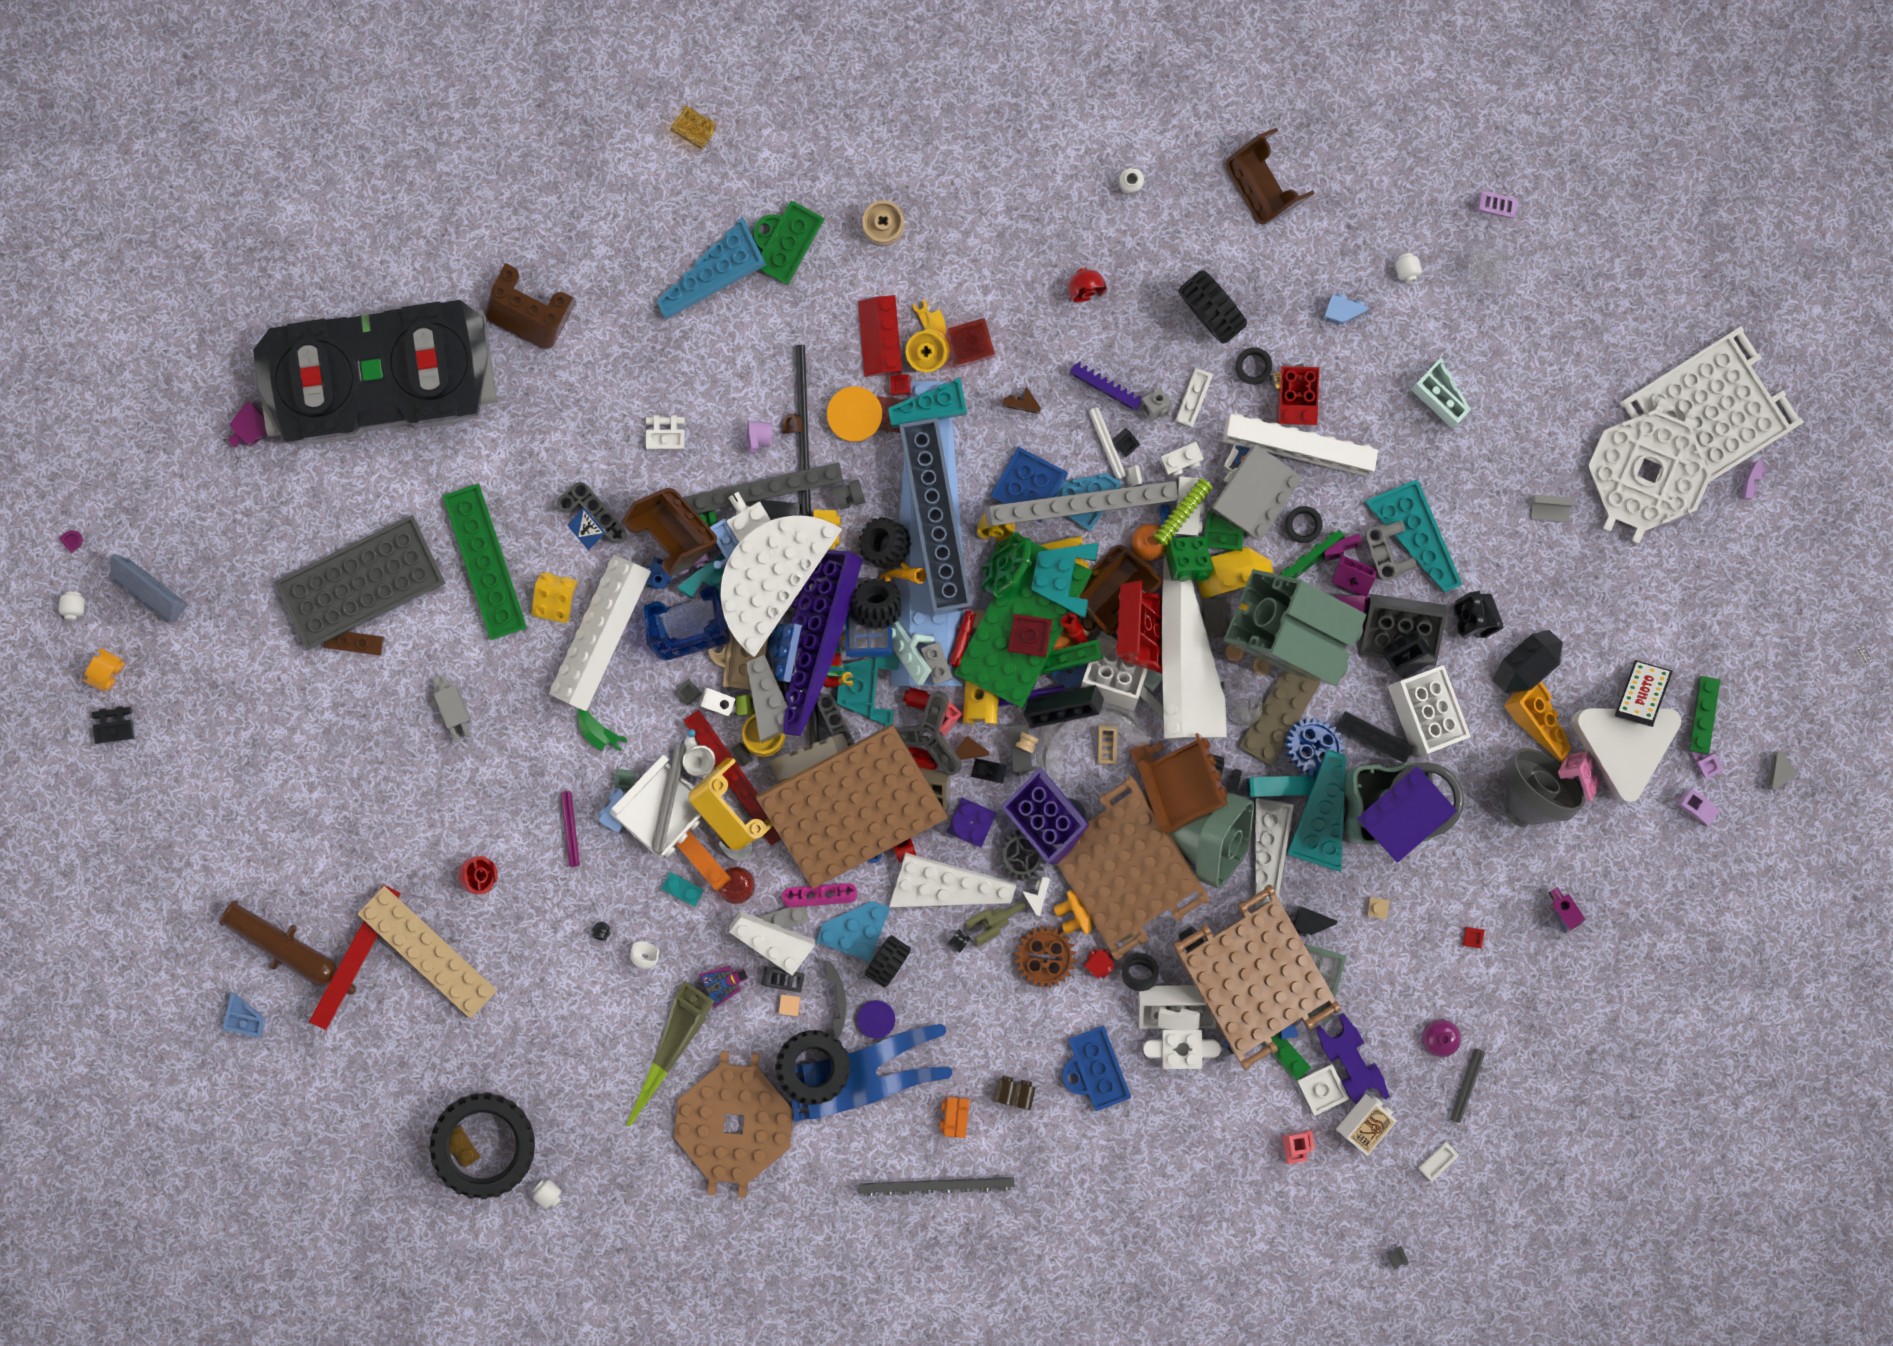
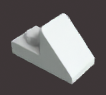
(1037, 901)

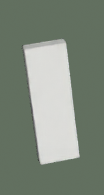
(1193, 397)

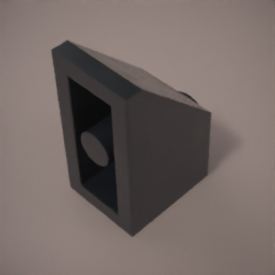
(1311, 922)

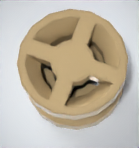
(1026, 742)

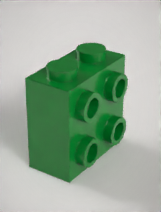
(1188, 559)

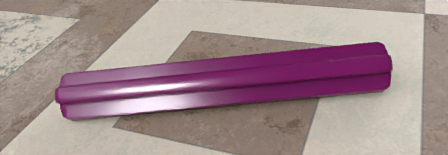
(570, 829)

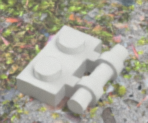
(665, 439)

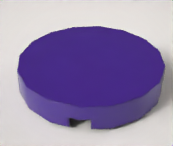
(876, 1019)

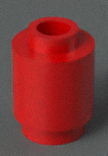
(916, 698)

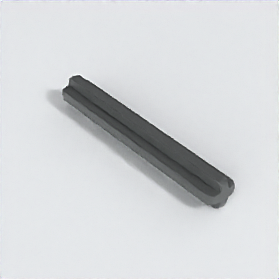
(1467, 1085)

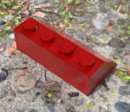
(880, 336)

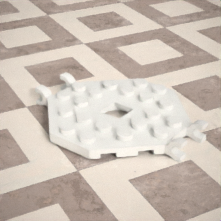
(1659, 440)

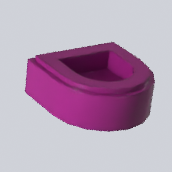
(72, 540)

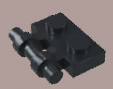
(113, 731)

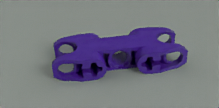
(1345, 1048)

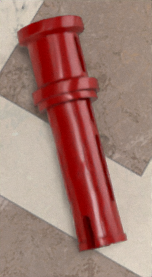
(1074, 629)

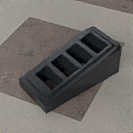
(766, 977)

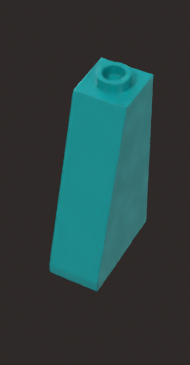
(1279, 786)

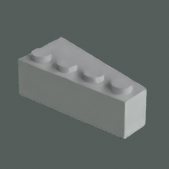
(767, 699)

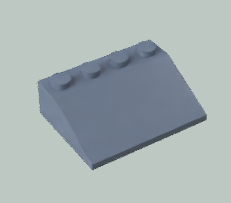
(146, 588)

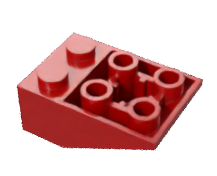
(1298, 395)

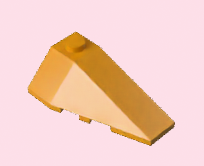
(1536, 716)

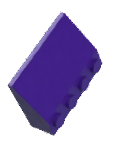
(1407, 814)
(1046, 817)

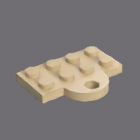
(734, 660)

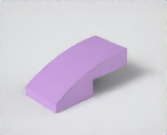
(1707, 764)

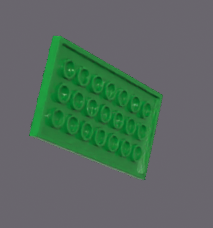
(987, 655)

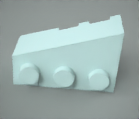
(1441, 394)

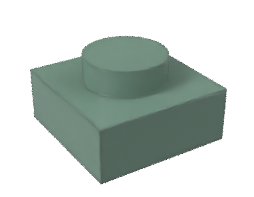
(625, 779)

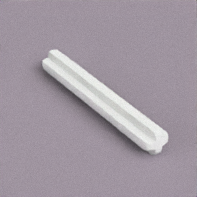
(1107, 443)

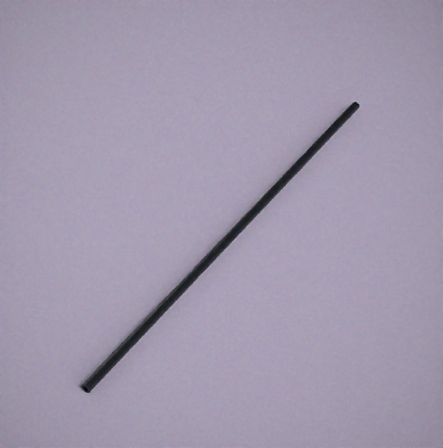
(805, 495)

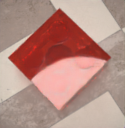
(971, 342)

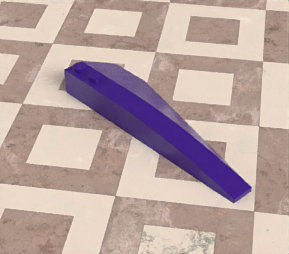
(822, 612)

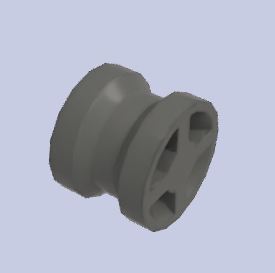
(1397, 1257)

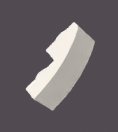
(1182, 1021)

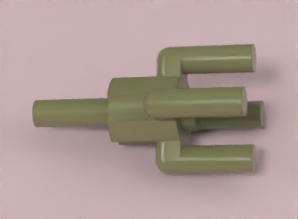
(992, 921)

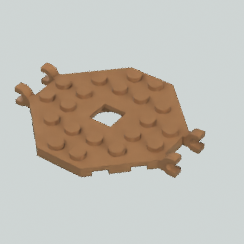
(765, 1125)

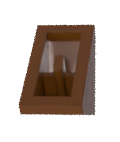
(970, 749)

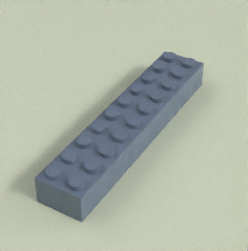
(935, 516)

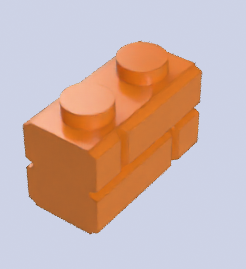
(956, 1116)

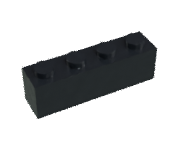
(1063, 706)

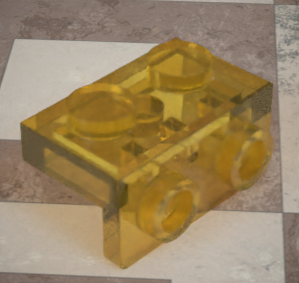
(694, 127)

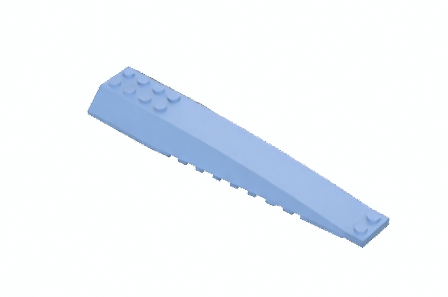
(915, 598)

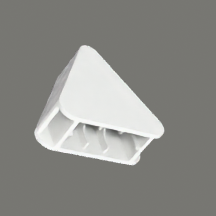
(1623, 749)

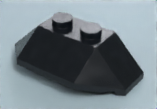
(1529, 662)

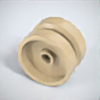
(883, 212)

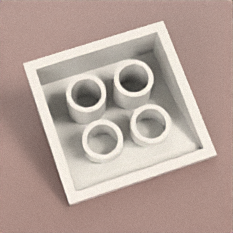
(1116, 679)

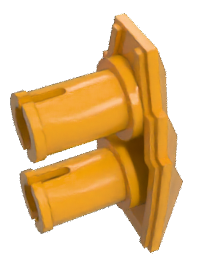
(1082, 918)

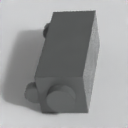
(1020, 758)

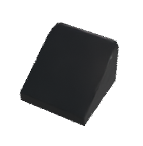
(1126, 442)

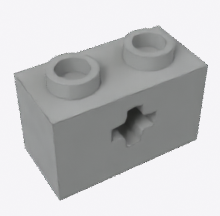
(937, 662)

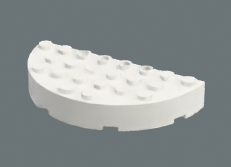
(769, 573)

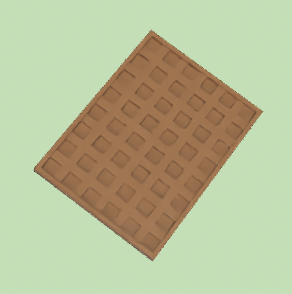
(852, 806)

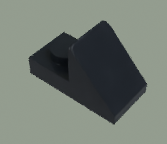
(989, 770)

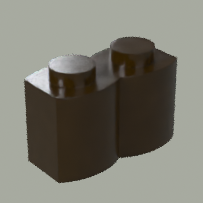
(1014, 1093)

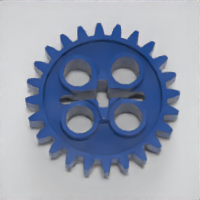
(1312, 747)

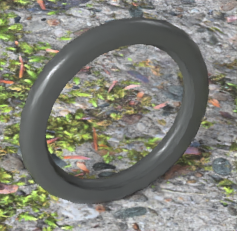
(1451, 780)

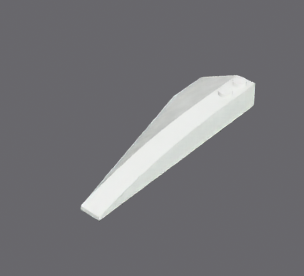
(1190, 679)

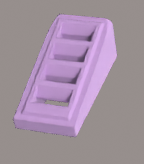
(1489, 210)

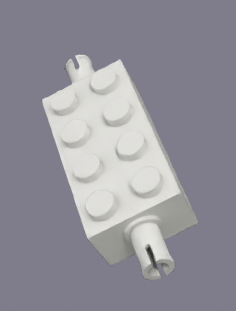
(747, 517)

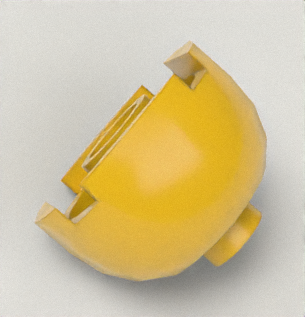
(999, 531)

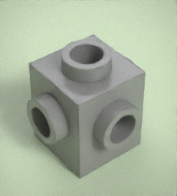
(1156, 405)

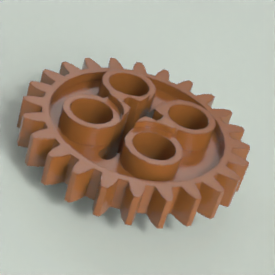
(1043, 974)

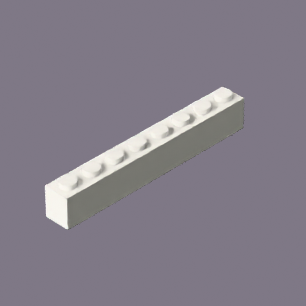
(1300, 445)

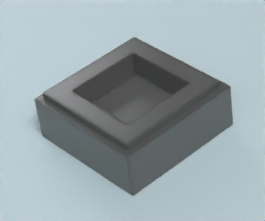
(688, 692)

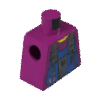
(1567, 918)
(722, 983)

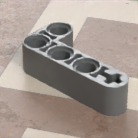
(598, 514)

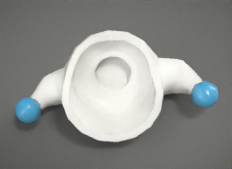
(697, 759)

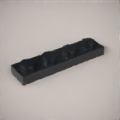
(1375, 737)

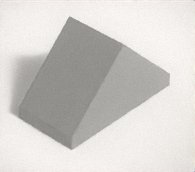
(1781, 771)

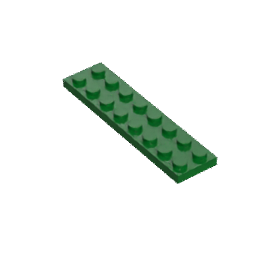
(485, 561)

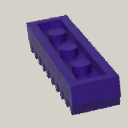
(1106, 388)

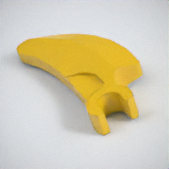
(931, 320)

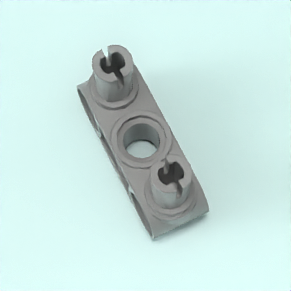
(1382, 551)

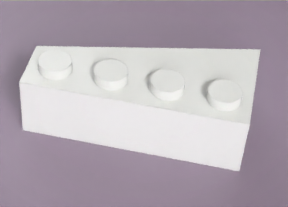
(775, 943)

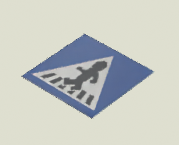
(586, 528)

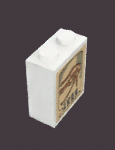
(1367, 1124)

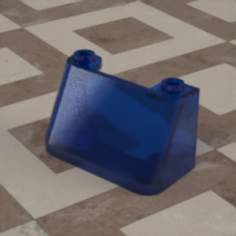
(686, 626)

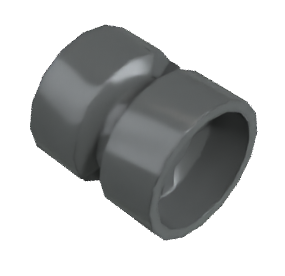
(849, 494)

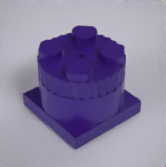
(971, 822)

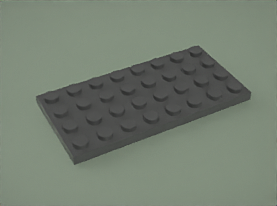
(360, 582)

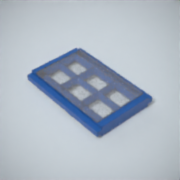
(866, 641)

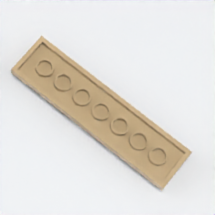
(427, 952)

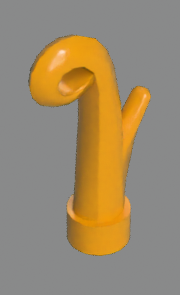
(915, 575)

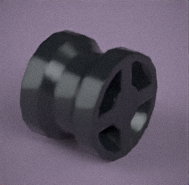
(959, 941)

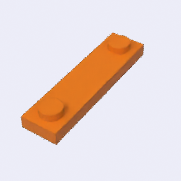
(703, 861)

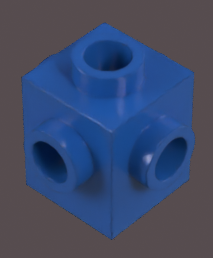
(657, 577)

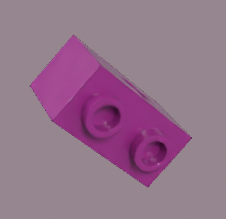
(1349, 568)

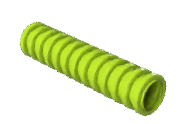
(1182, 511)

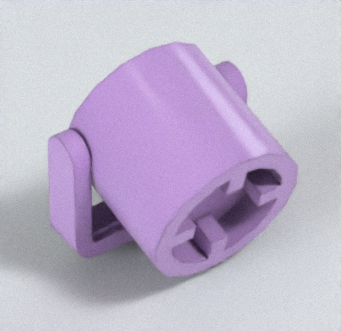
(758, 435)

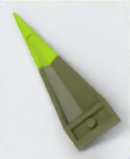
(684, 1021)

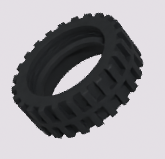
(511, 1175)

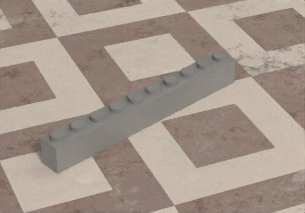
(1081, 504)

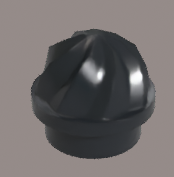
(601, 931)

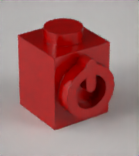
(1099, 963)

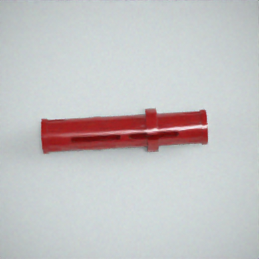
(964, 631)

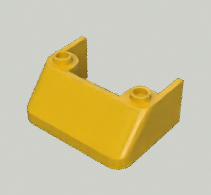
(715, 811)

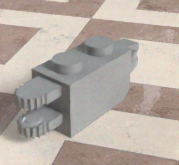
(452, 707)

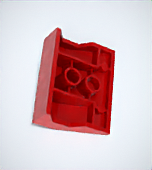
(1139, 627)

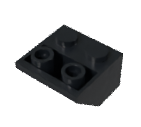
(1408, 654)

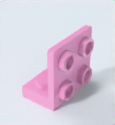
(1583, 766)

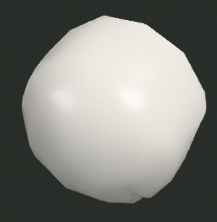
(644, 948)

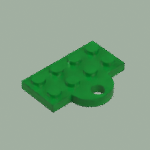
(787, 240)

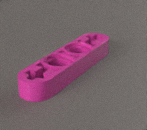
(819, 892)

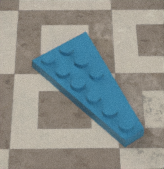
(718, 268)

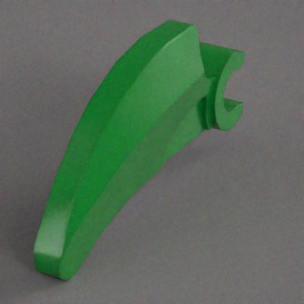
(596, 732)

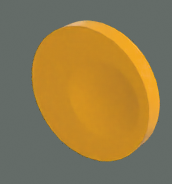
(854, 414)

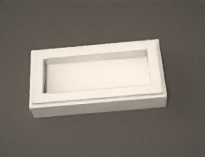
(1438, 1161)

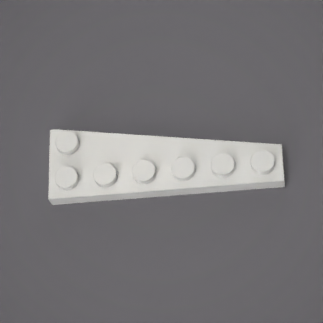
(1271, 841)

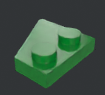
(1222, 534)

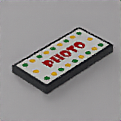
(1643, 693)

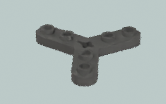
(936, 744)

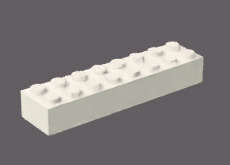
(599, 632)

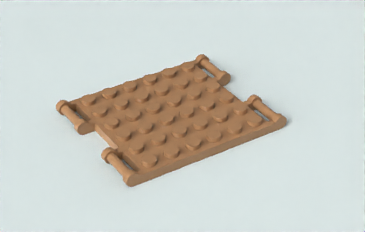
(1129, 870)
(1256, 977)

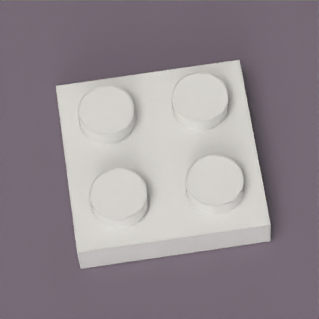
(1323, 1089)

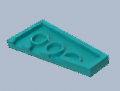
(940, 403)

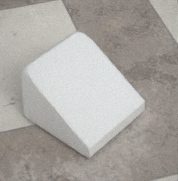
(1133, 476)

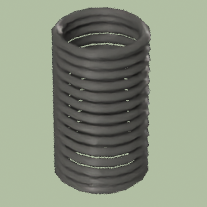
(744, 752)

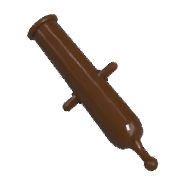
(281, 945)

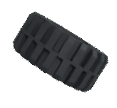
(1213, 306)
(786, 1067)

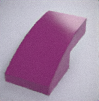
(1337, 549)

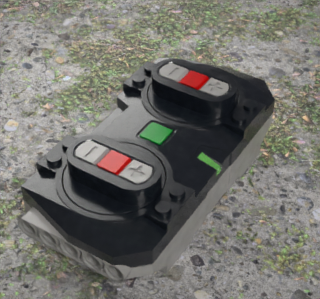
(375, 372)

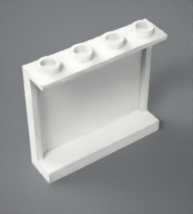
(642, 805)

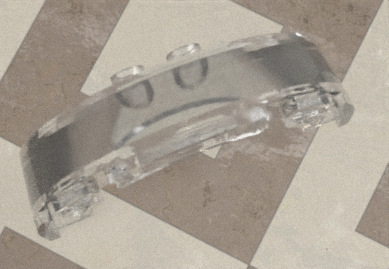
(1055, 737)

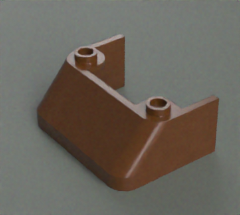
(1257, 182)

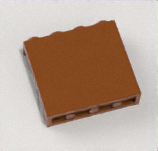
(1183, 785)

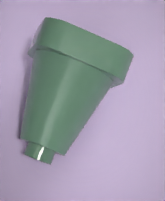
(1217, 840)

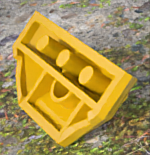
(1232, 571)

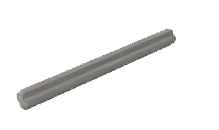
(669, 798)

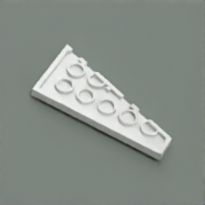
(937, 884)

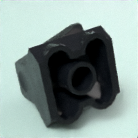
(1477, 615)

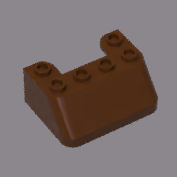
(525, 315)
(674, 528)
(1103, 587)

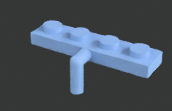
(726, 541)

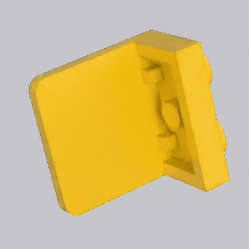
(553, 597)

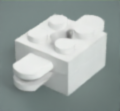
(1182, 1049)

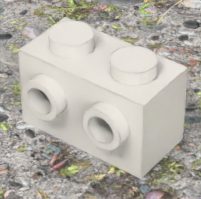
(1180, 459)

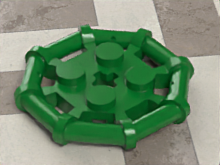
(1006, 564)

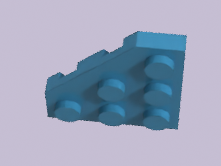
(1087, 485)
(855, 930)

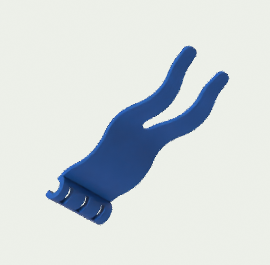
(863, 1083)

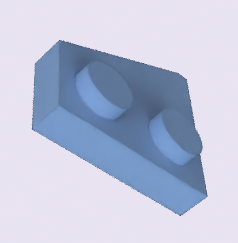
(243, 1018)

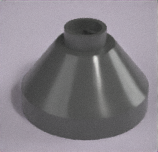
(1537, 792)

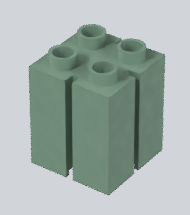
(1295, 627)

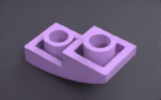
(1755, 473)

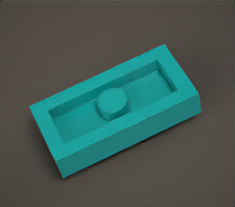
(682, 889)

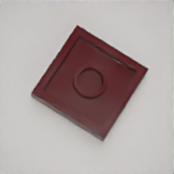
(1030, 635)

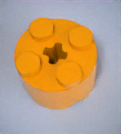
(103, 669)

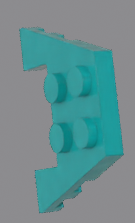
(1055, 573)
(707, 575)
(862, 694)

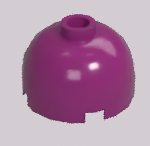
(1441, 1038)

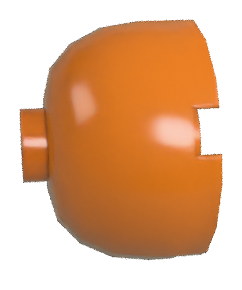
(1145, 545)

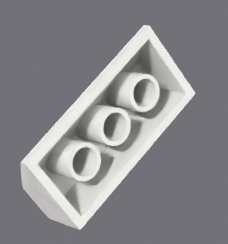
(1172, 999)

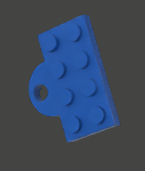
(1096, 1069)

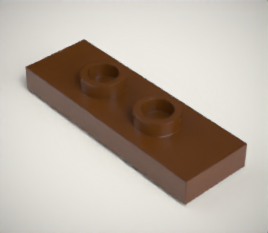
(357, 643)

